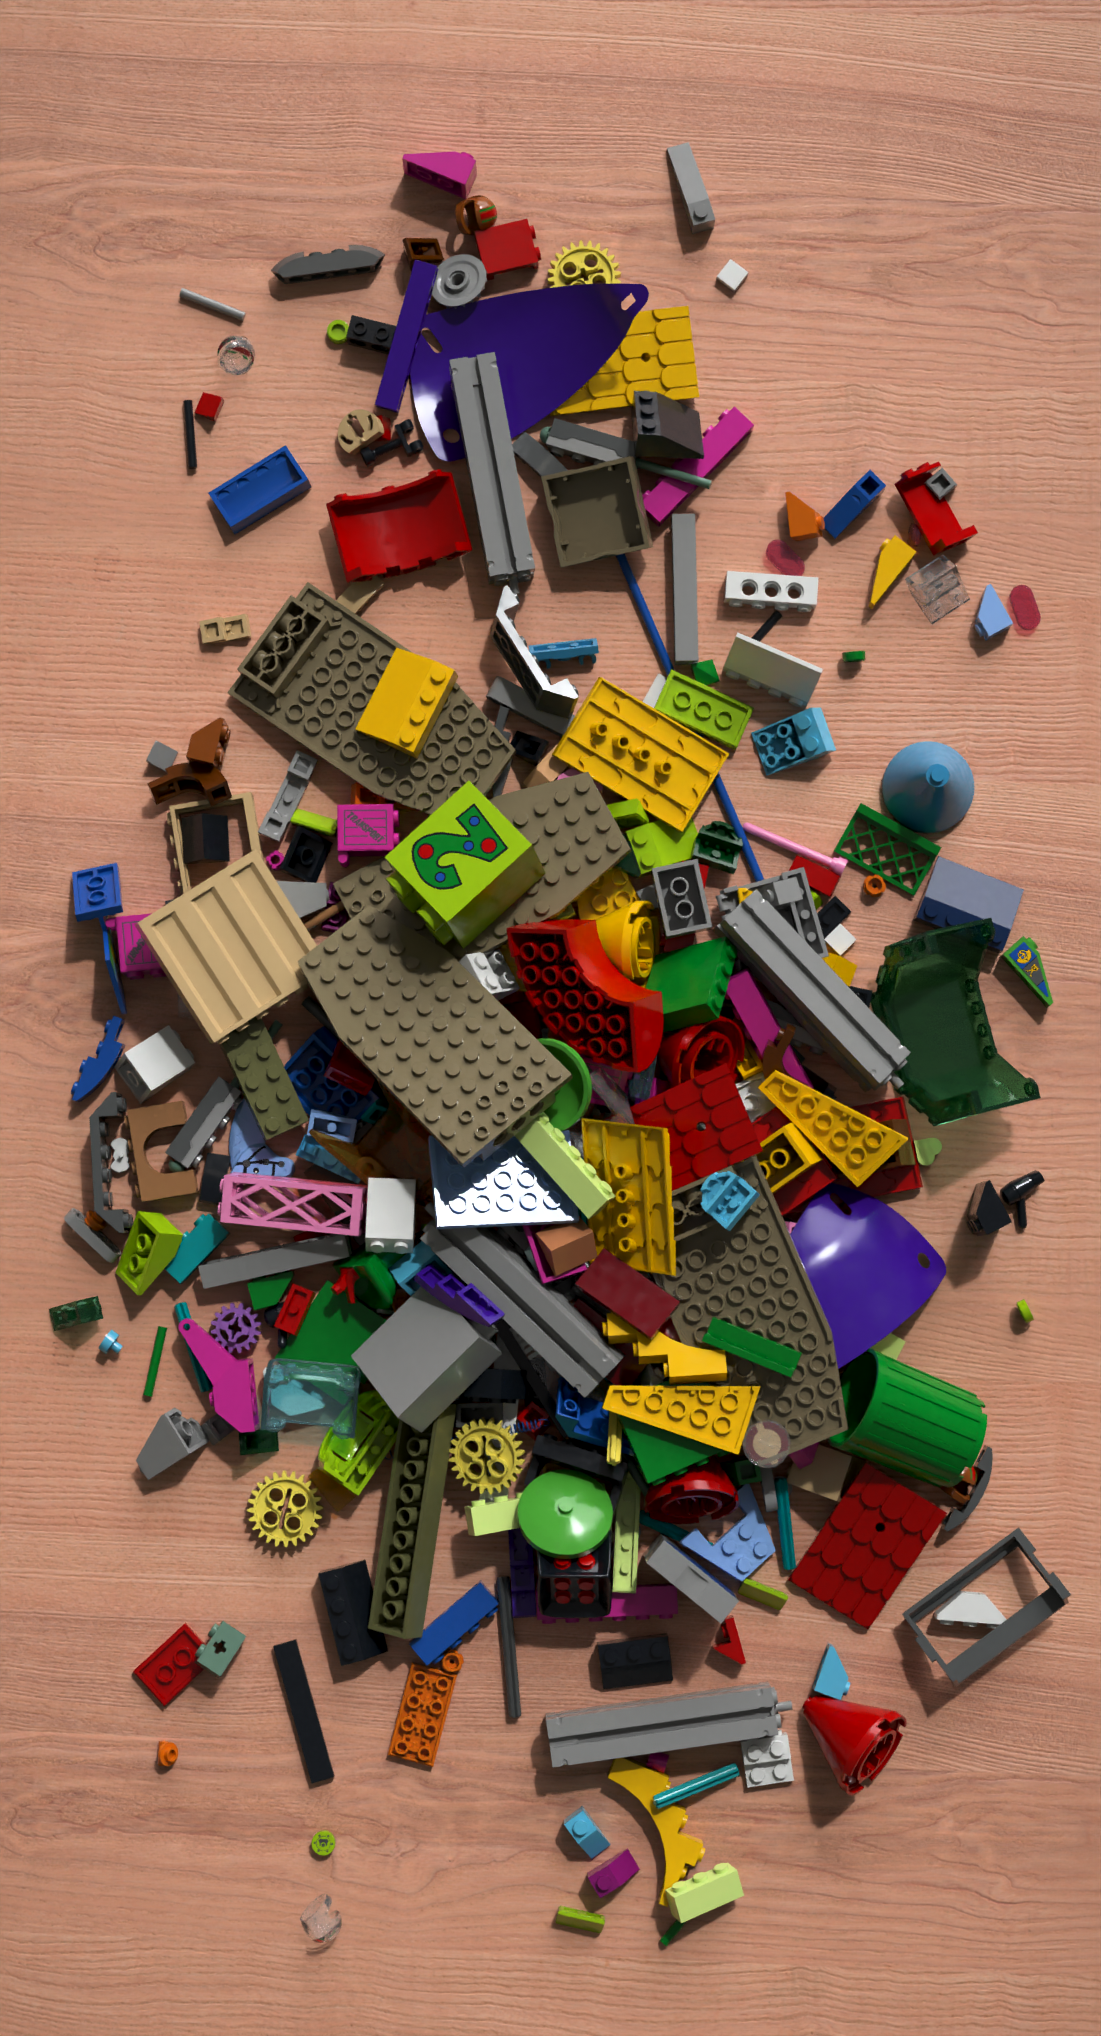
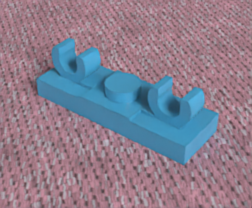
(565, 650)
(315, 1153)

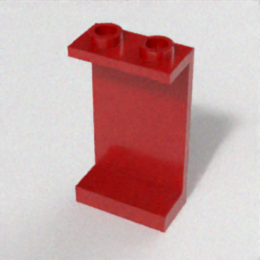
(930, 514)

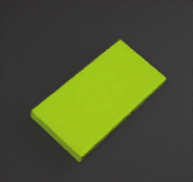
(703, 709)

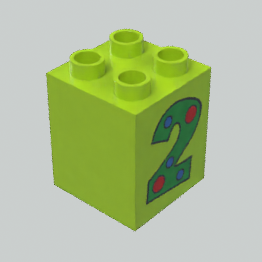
(463, 867)

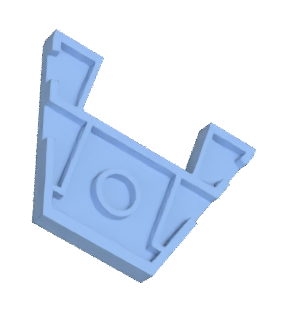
(742, 1546)

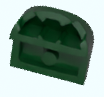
(717, 847)

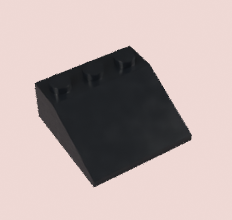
(665, 427)

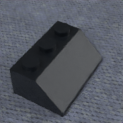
(986, 1210)
(635, 1661)

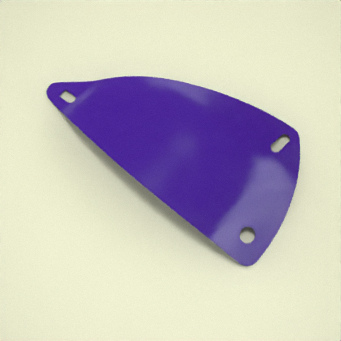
(542, 345)
(863, 1267)

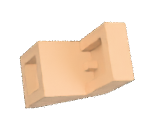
(546, 771)

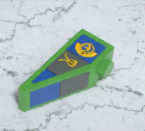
(1027, 964)

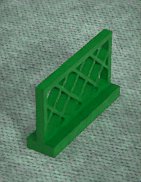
(896, 830)

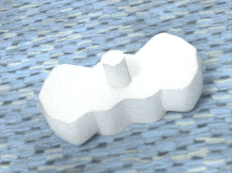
(120, 1155)

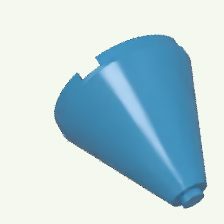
(928, 787)

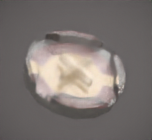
(766, 1443)

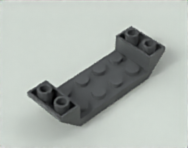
(555, 699)
(110, 1108)

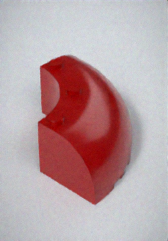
(585, 993)

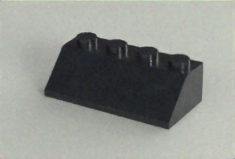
(348, 1603)

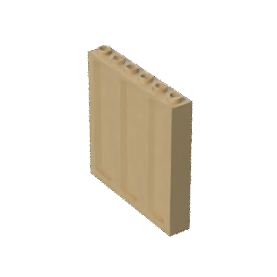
(230, 947)

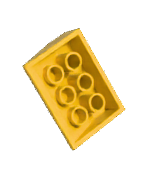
(407, 701)

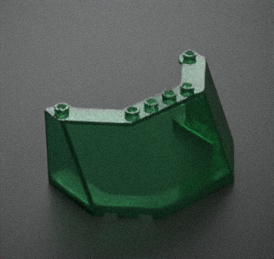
(936, 1011)

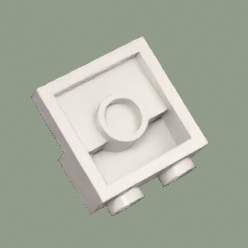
(767, 1760)

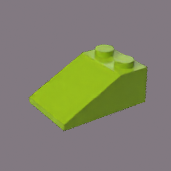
(661, 845)
(148, 1250)

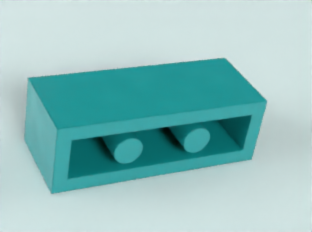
(196, 1247)

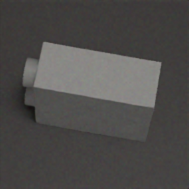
(425, 1358)

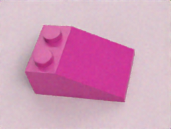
(443, 170)

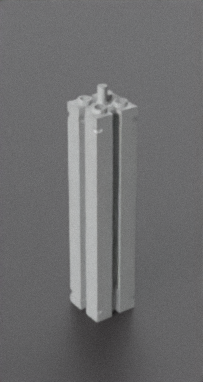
(492, 470)
(813, 993)
(530, 1308)
(664, 1723)

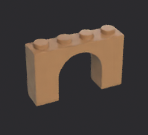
(143, 1124)

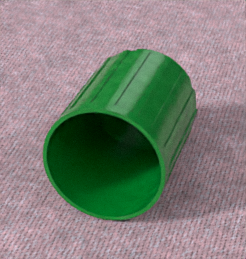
(909, 1420)

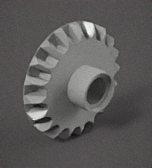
(459, 280)

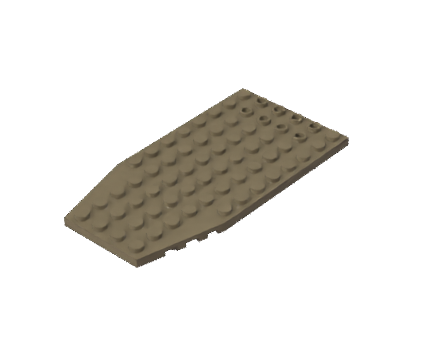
(314, 682)
(570, 836)
(432, 1034)
(763, 1287)

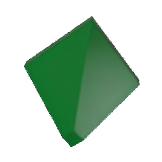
(705, 672)

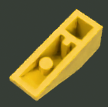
(890, 564)

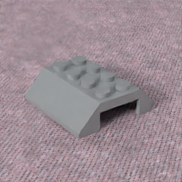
(800, 915)

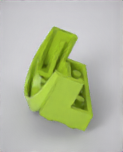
(357, 1471)

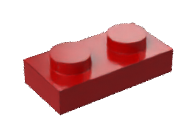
(294, 1309)

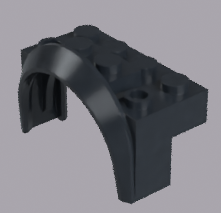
(579, 1457)

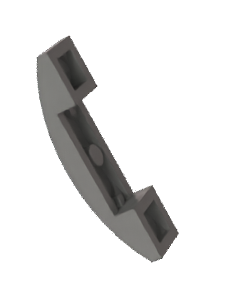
(536, 456)
(984, 1463)

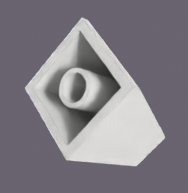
(154, 1063)
(390, 1215)

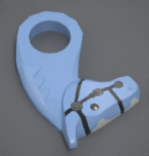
(250, 1151)

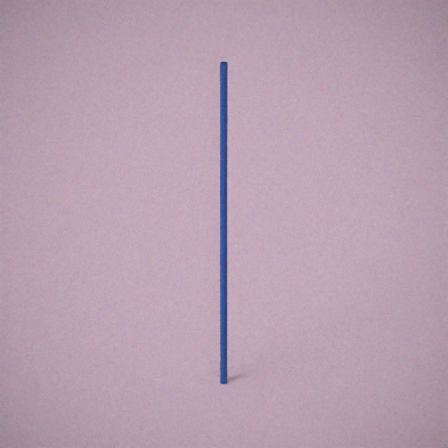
(666, 662)

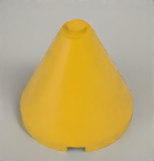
(631, 940)

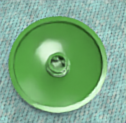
(574, 1096)
(565, 1514)

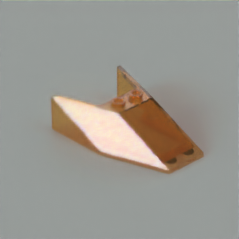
(390, 1149)

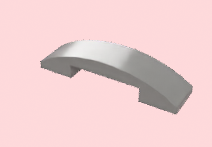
(289, 796)

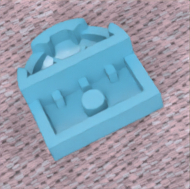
(727, 1198)

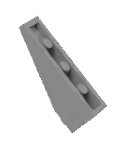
(691, 188)

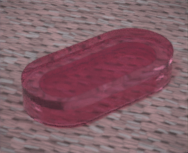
(784, 558)
(1024, 607)

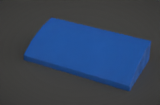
(260, 489)

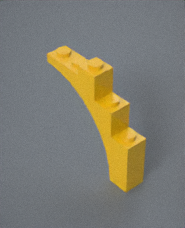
(684, 1362)
(678, 1846)

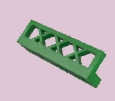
(752, 1347)

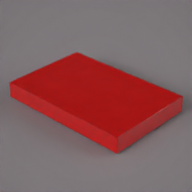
(171, 1665)

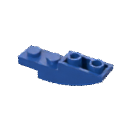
(97, 1070)

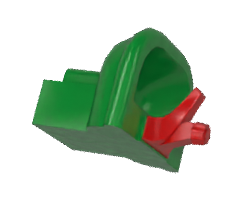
(367, 1277)

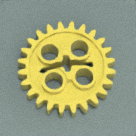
(576, 259)
(466, 1456)
(264, 1503)

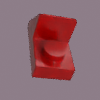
(732, 1647)

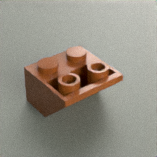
(208, 744)

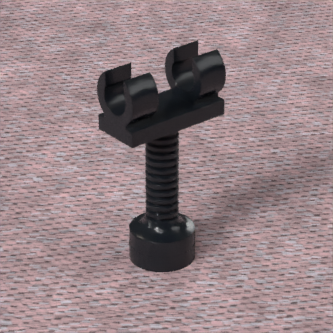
(370, 455)

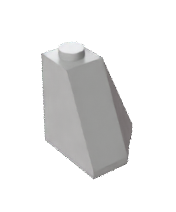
(305, 896)
(170, 1442)

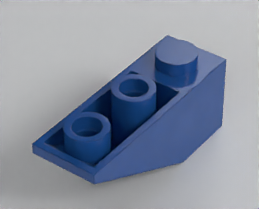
(853, 503)

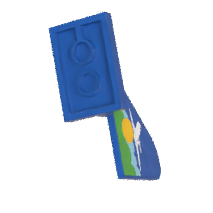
(97, 896)

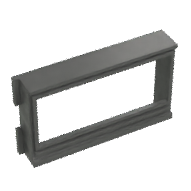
(1007, 1632)

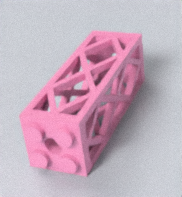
(233, 1195)

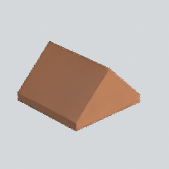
(567, 1245)

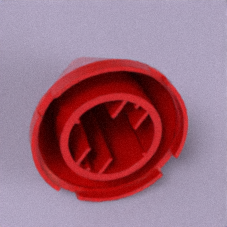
(699, 1049)
(692, 1495)
(853, 1738)

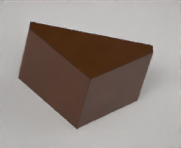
(422, 249)

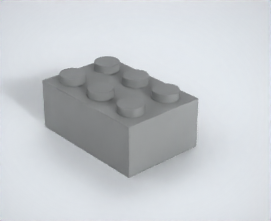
(681, 899)

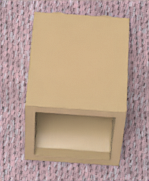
(827, 1474)

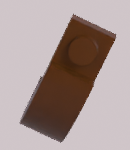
(191, 778)
(774, 1052)

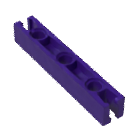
(406, 336)

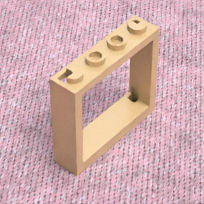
(173, 820)

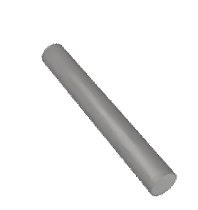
(212, 304)

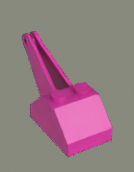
(232, 1379)

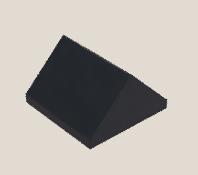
(205, 838)
(305, 855)

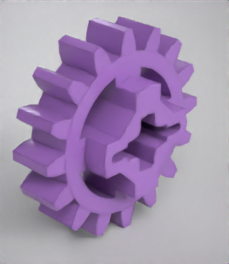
(226, 1325)

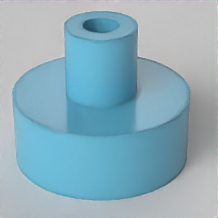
(110, 1342)

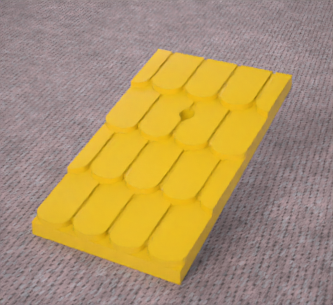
(666, 365)
(655, 763)
(641, 1216)

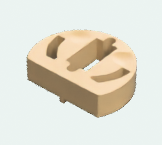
(372, 430)

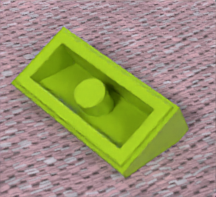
(628, 813)
(315, 822)
(762, 1593)
(580, 1919)

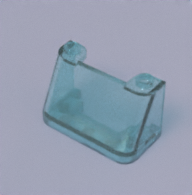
(311, 1395)

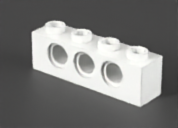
(782, 584)

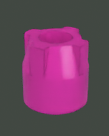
(276, 867)
(658, 1761)

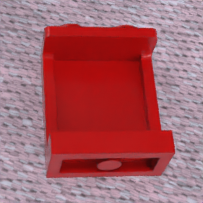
(507, 247)
(348, 1070)

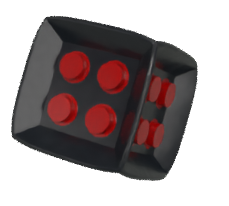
(576, 1585)

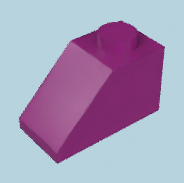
(613, 1873)

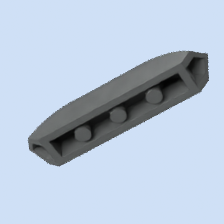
(319, 266)

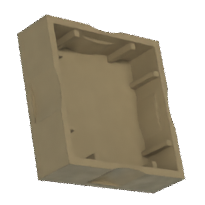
(597, 511)

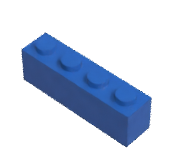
(454, 1622)

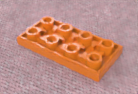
(422, 1714)

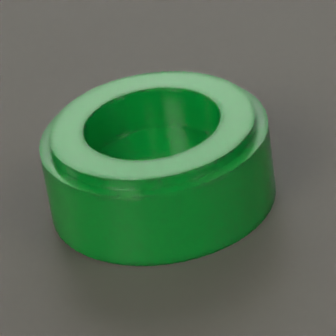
(854, 656)

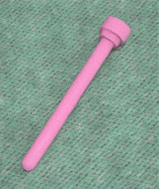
(836, 865)

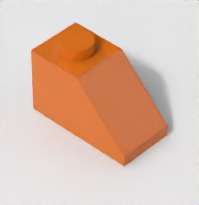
(803, 520)

